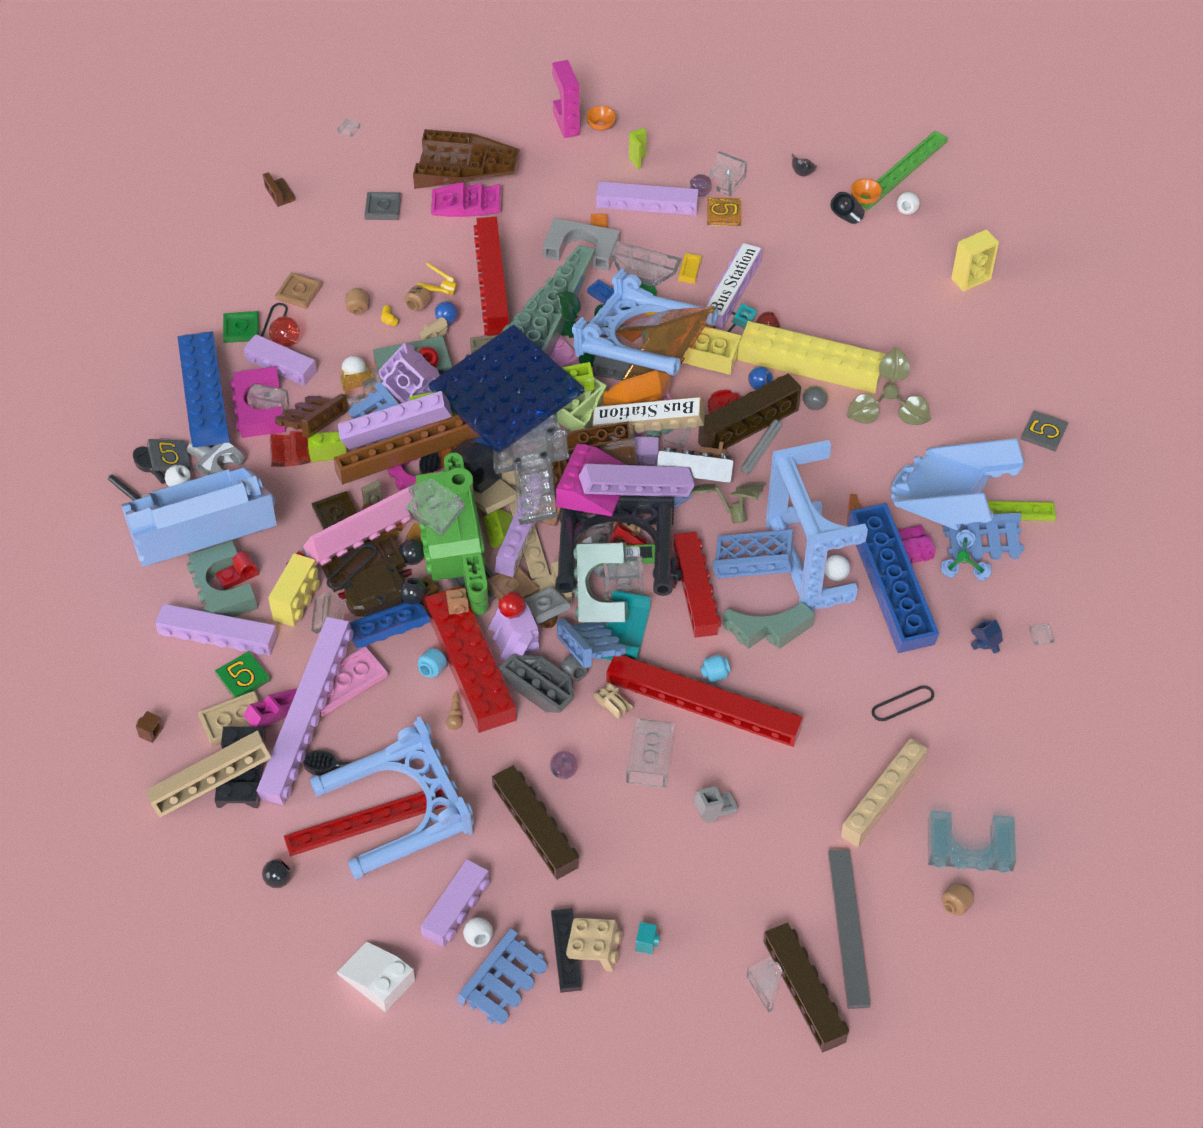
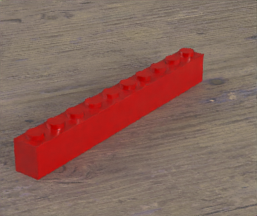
(704, 699)

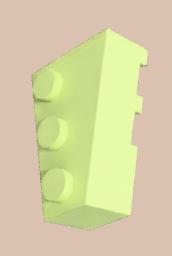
(580, 411)

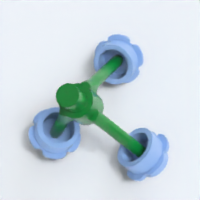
(950, 567)

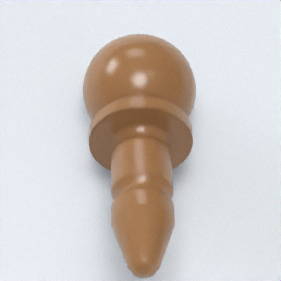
(454, 720)

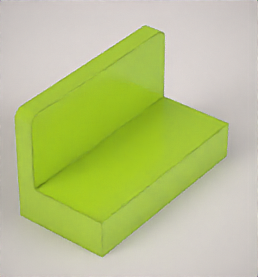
(637, 146)
(496, 526)

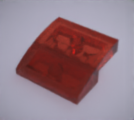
(289, 449)

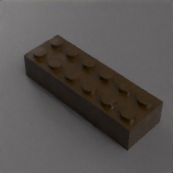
(750, 413)

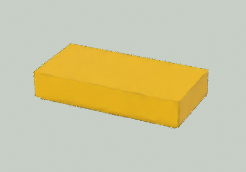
(689, 268)

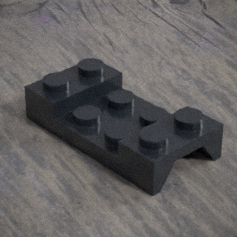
(243, 787)

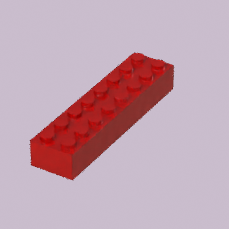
(491, 275)
(471, 664)

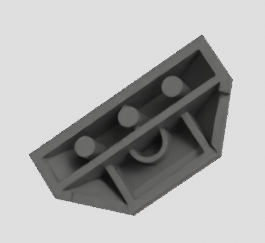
(539, 681)

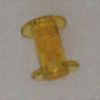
(354, 380)

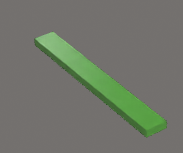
(908, 165)

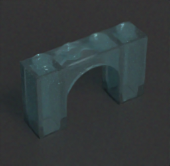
(947, 852)

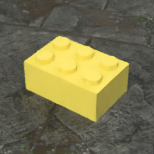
(975, 260)
(714, 351)
(294, 590)

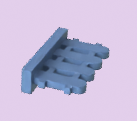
(372, 401)
(1000, 525)
(588, 641)
(497, 987)

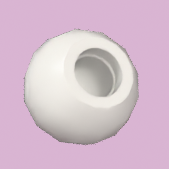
(908, 203)
(353, 364)
(177, 474)
(837, 568)
(478, 930)

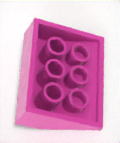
(570, 491)

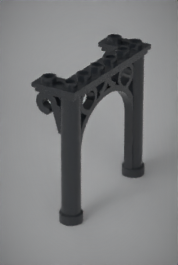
(662, 513)

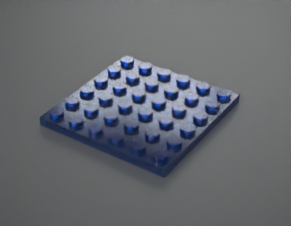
(506, 388)

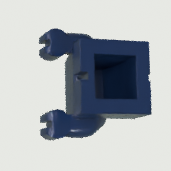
(988, 635)

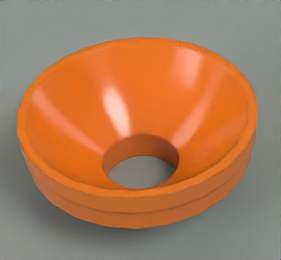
(601, 114)
(866, 187)

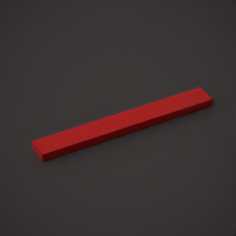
(358, 823)

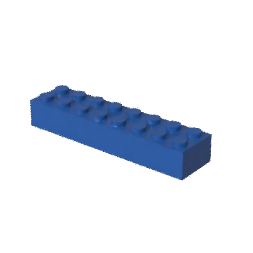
(203, 389)
(894, 580)

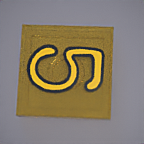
(724, 211)

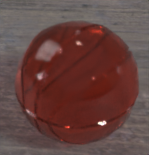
(284, 331)

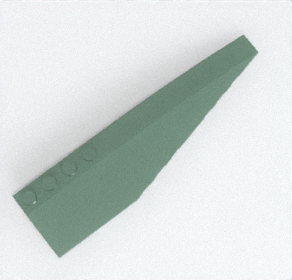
(541, 315)

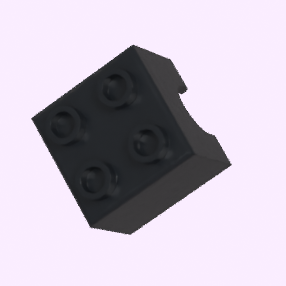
(479, 462)

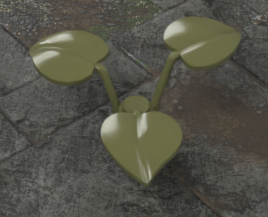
(893, 367)
(737, 511)

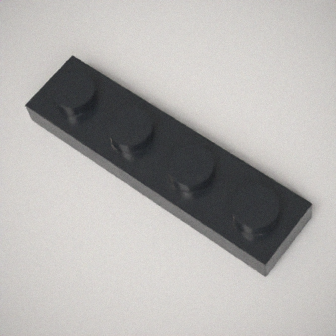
(567, 968)

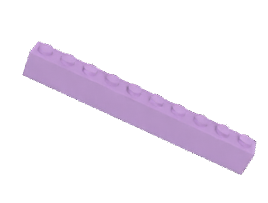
(305, 711)

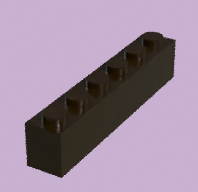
(535, 822)
(805, 987)

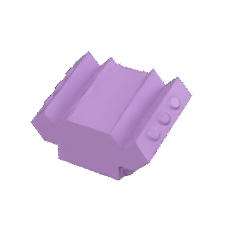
(407, 373)
(515, 634)

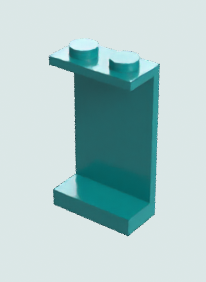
(632, 631)

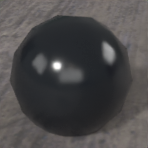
(412, 551)
(412, 591)
(276, 873)

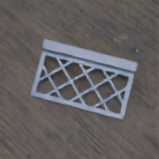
(754, 563)

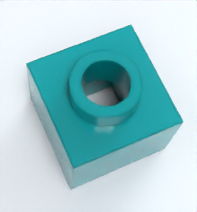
(745, 312)
(647, 938)

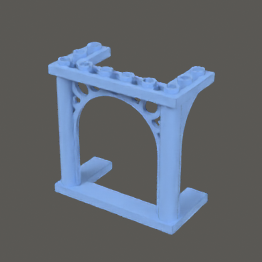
(819, 532)

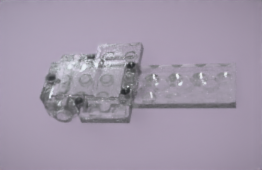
(533, 469)

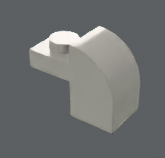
(713, 804)

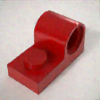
(627, 534)
(241, 571)

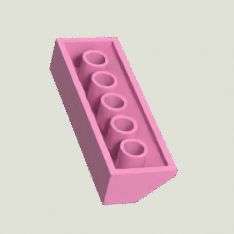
(359, 527)

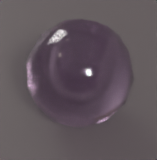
(702, 183)
(563, 763)

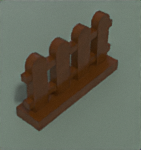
(313, 414)

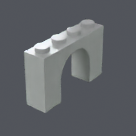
(565, 232)

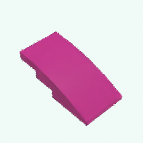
(465, 201)

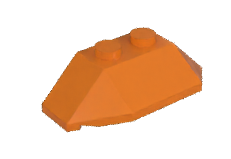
(638, 389)

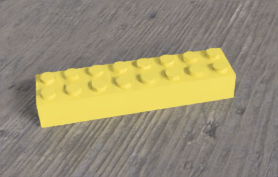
(810, 356)

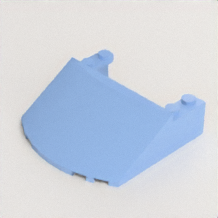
(950, 481)

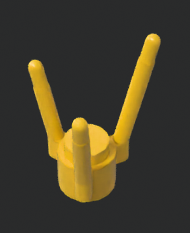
(447, 286)

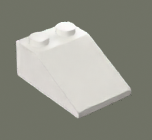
(377, 975)

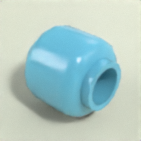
(432, 663)
(715, 668)

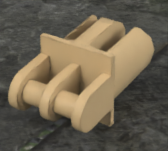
(436, 329)
(613, 701)

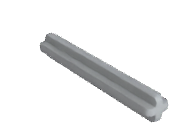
(761, 446)

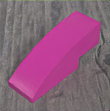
(271, 710)

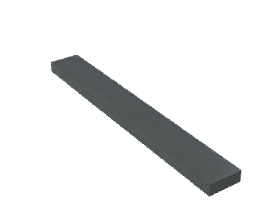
(848, 929)

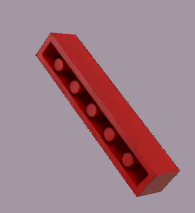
(695, 584)

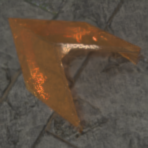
(667, 333)

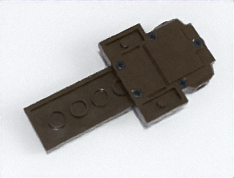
(379, 581)

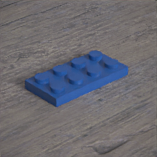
(387, 623)

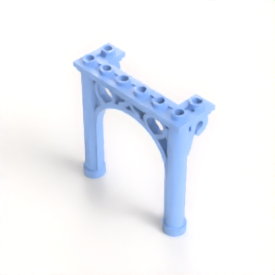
(627, 294)
(448, 823)

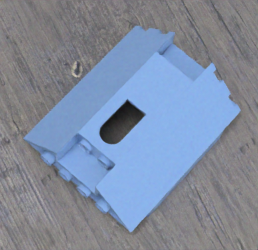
(198, 514)

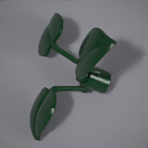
(569, 307)

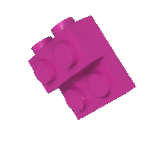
(917, 544)

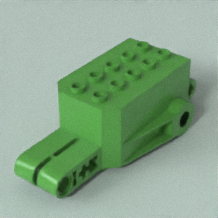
(461, 546)

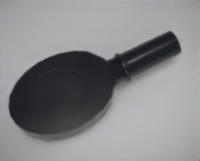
(143, 462)
(430, 463)
(322, 762)

